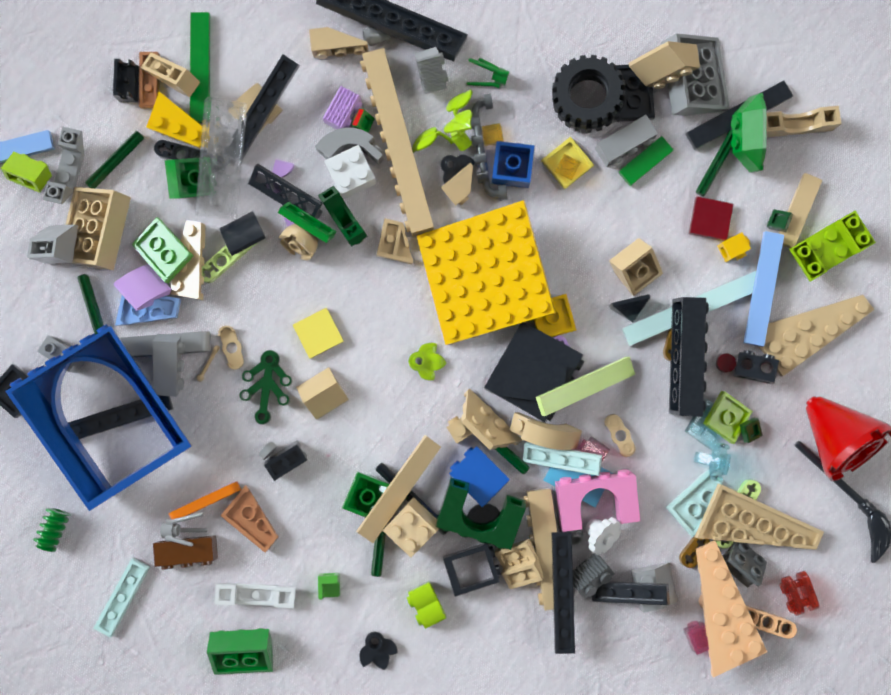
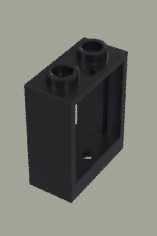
(448, 561)

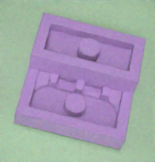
(142, 287)

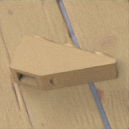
(331, 42)

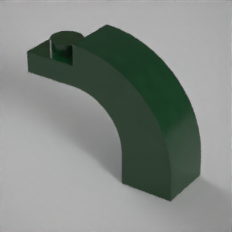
(342, 216)

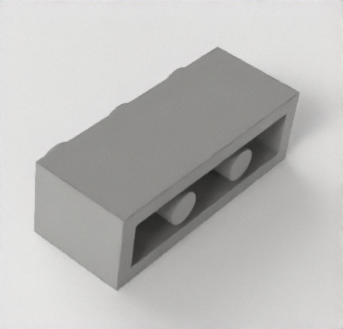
(626, 141)
(167, 364)

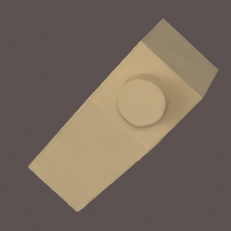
(170, 74)

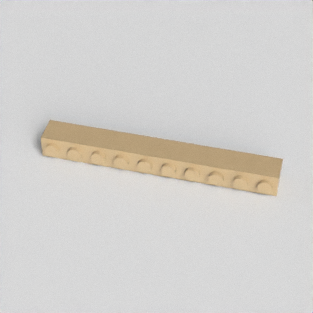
(397, 141)

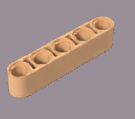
(775, 622)

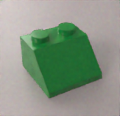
(182, 177)

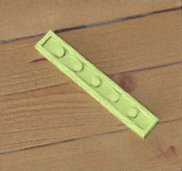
(585, 386)

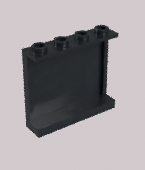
(537, 346)

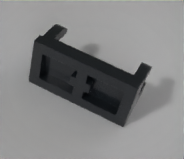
(126, 81)
(285, 460)

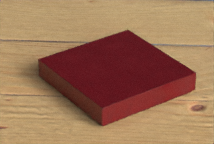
(711, 218)

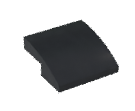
(242, 233)

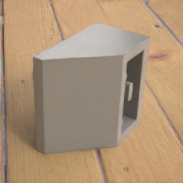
(54, 244)

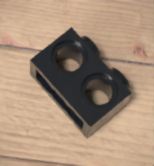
(755, 373)

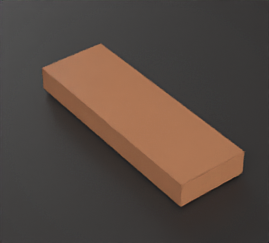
(148, 85)

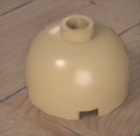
(300, 241)

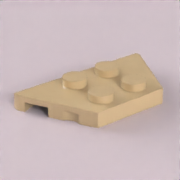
(486, 423)

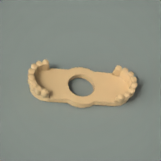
(228, 335)
(614, 424)

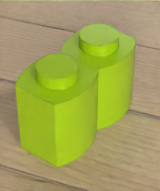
(426, 604)

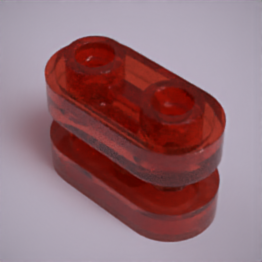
(795, 603)

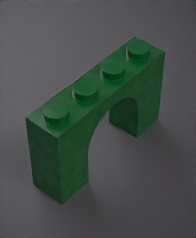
(498, 532)

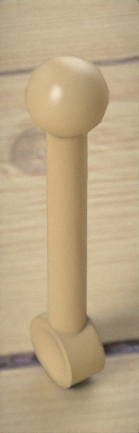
(200, 377)

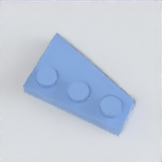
(162, 309)

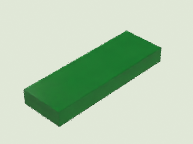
(646, 161)
(307, 222)

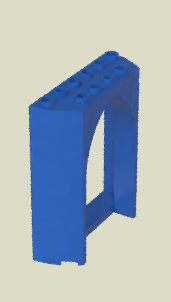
(40, 405)

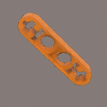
(205, 501)

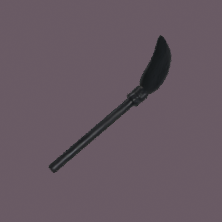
(877, 521)

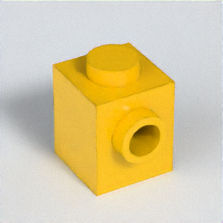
(734, 247)

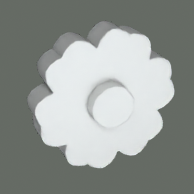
(602, 534)

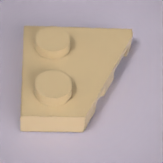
(393, 242)

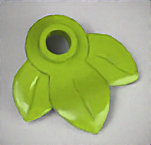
(429, 361)

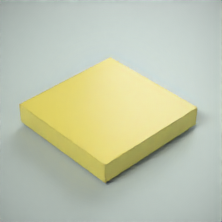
(571, 149)
(318, 333)

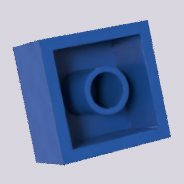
(512, 164)

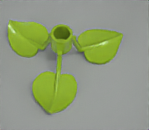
(456, 126)

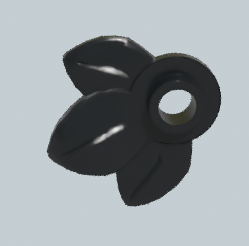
(458, 164)
(377, 653)

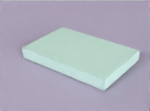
(693, 502)

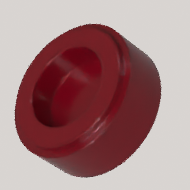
(725, 362)

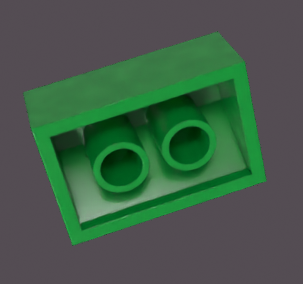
(240, 651)

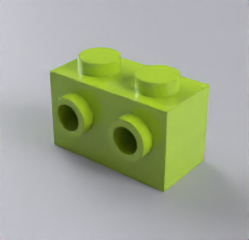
(26, 171)

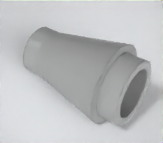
(374, 36)

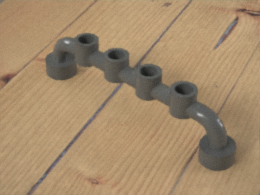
(480, 158)

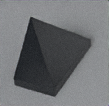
(630, 307)

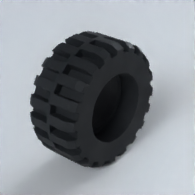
(594, 70)

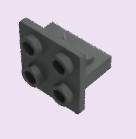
(745, 564)

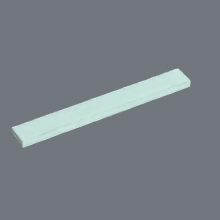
(716, 298)

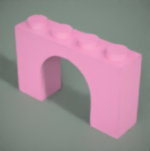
(572, 491)

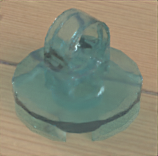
(718, 461)

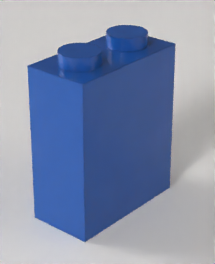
(482, 475)

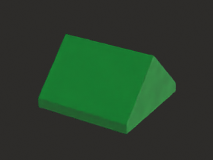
(364, 494)

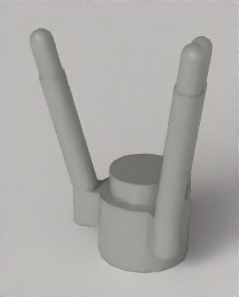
(171, 529)

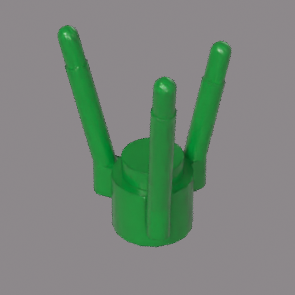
(499, 74)

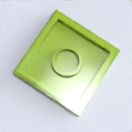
(727, 416)

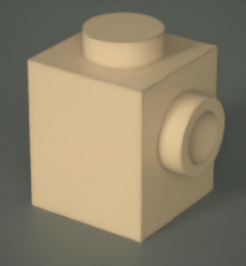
(458, 430)

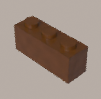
(172, 553)

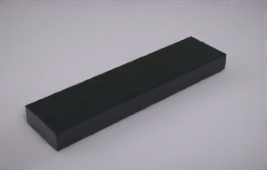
(633, 593)

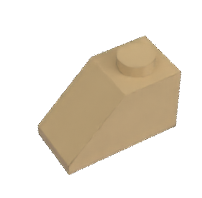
(459, 186)

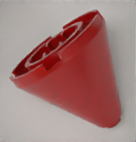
(844, 436)

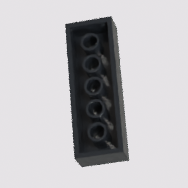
(688, 356)

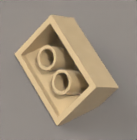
(666, 64)

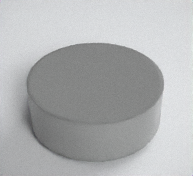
(267, 450)

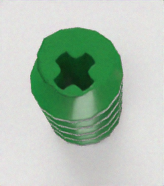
(52, 529)

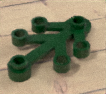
(266, 384)

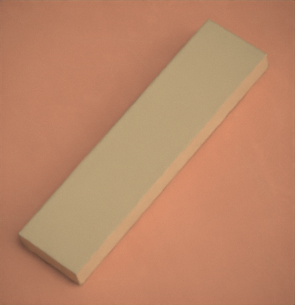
(800, 207)

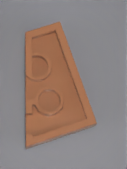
(250, 520)

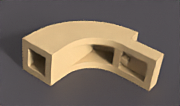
(545, 435)

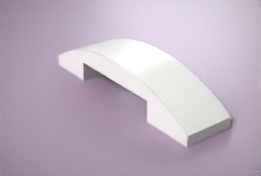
(254, 595)

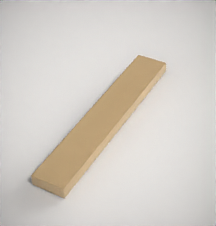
(398, 489)

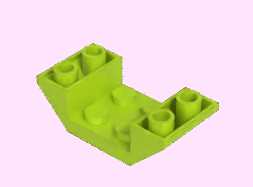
(832, 245)

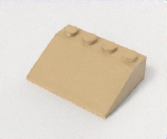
(100, 225)

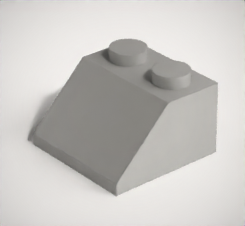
(655, 574)

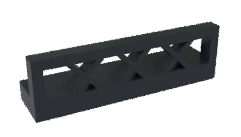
(281, 194)

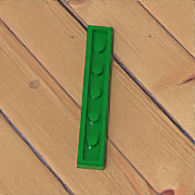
(199, 61)

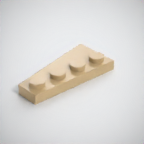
(189, 279)

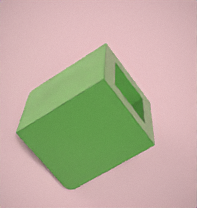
(328, 585)

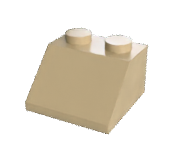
(636, 266)

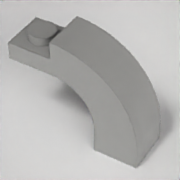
(346, 138)

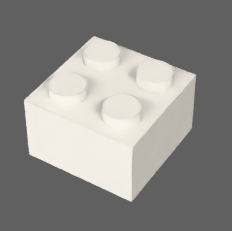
(350, 172)

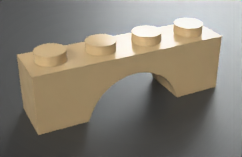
(814, 121)

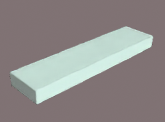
(563, 459)
(121, 597)

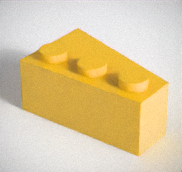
(174, 122)

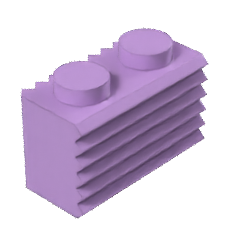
(343, 109)

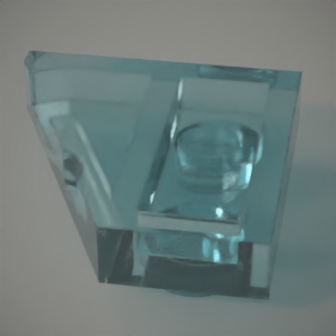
(700, 431)

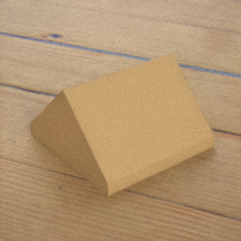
(322, 393)

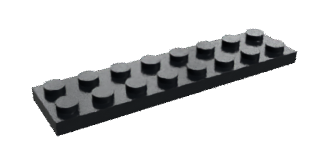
(401, 24)

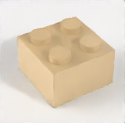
(411, 527)

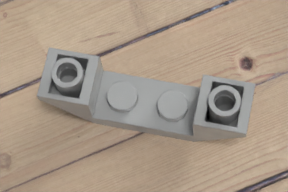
(69, 166)

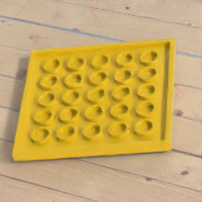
(486, 273)

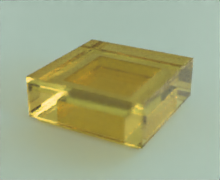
(492, 134)
(567, 167)

